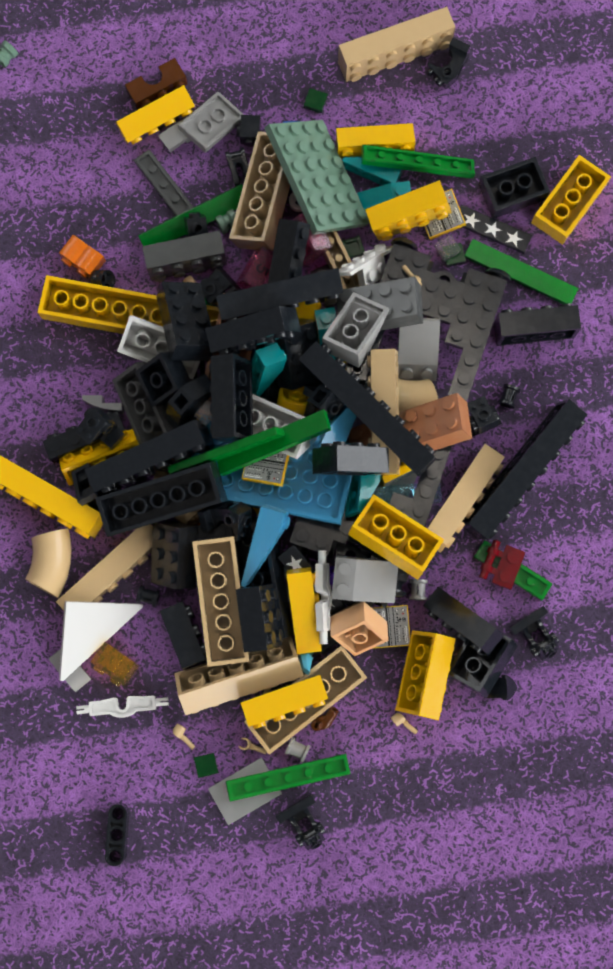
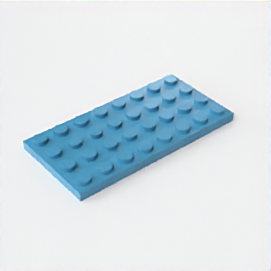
(302, 494)

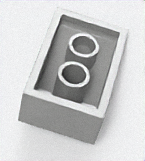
(355, 329)
(419, 350)
(364, 580)

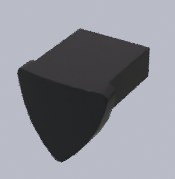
(503, 688)

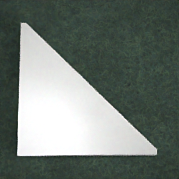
(88, 627)

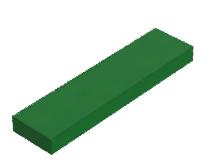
(525, 578)

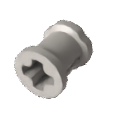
(415, 594)
(297, 749)

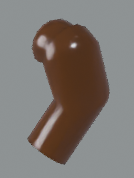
(325, 721)

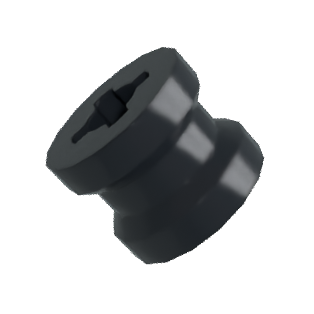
(103, 278)

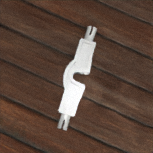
(323, 607)
(133, 705)

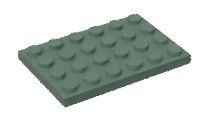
(317, 176)

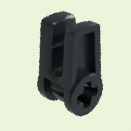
(235, 160)

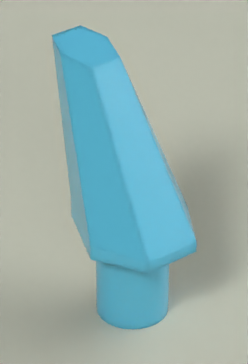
(306, 661)

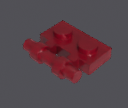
(508, 565)

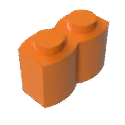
(81, 257)

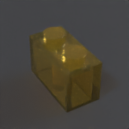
(115, 664)

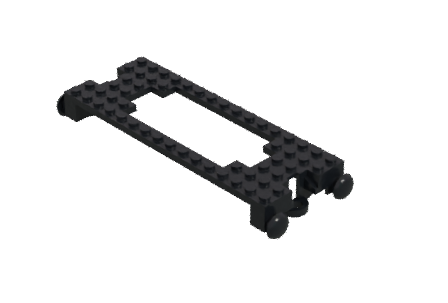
(470, 312)

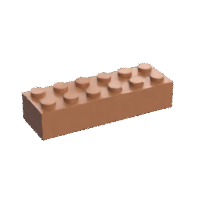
(436, 422)

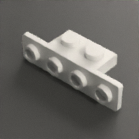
(368, 266)

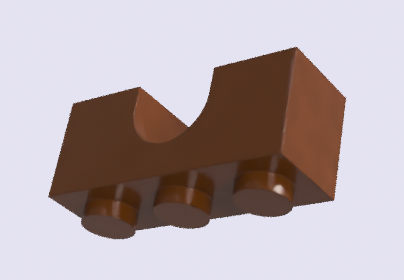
(144, 93)

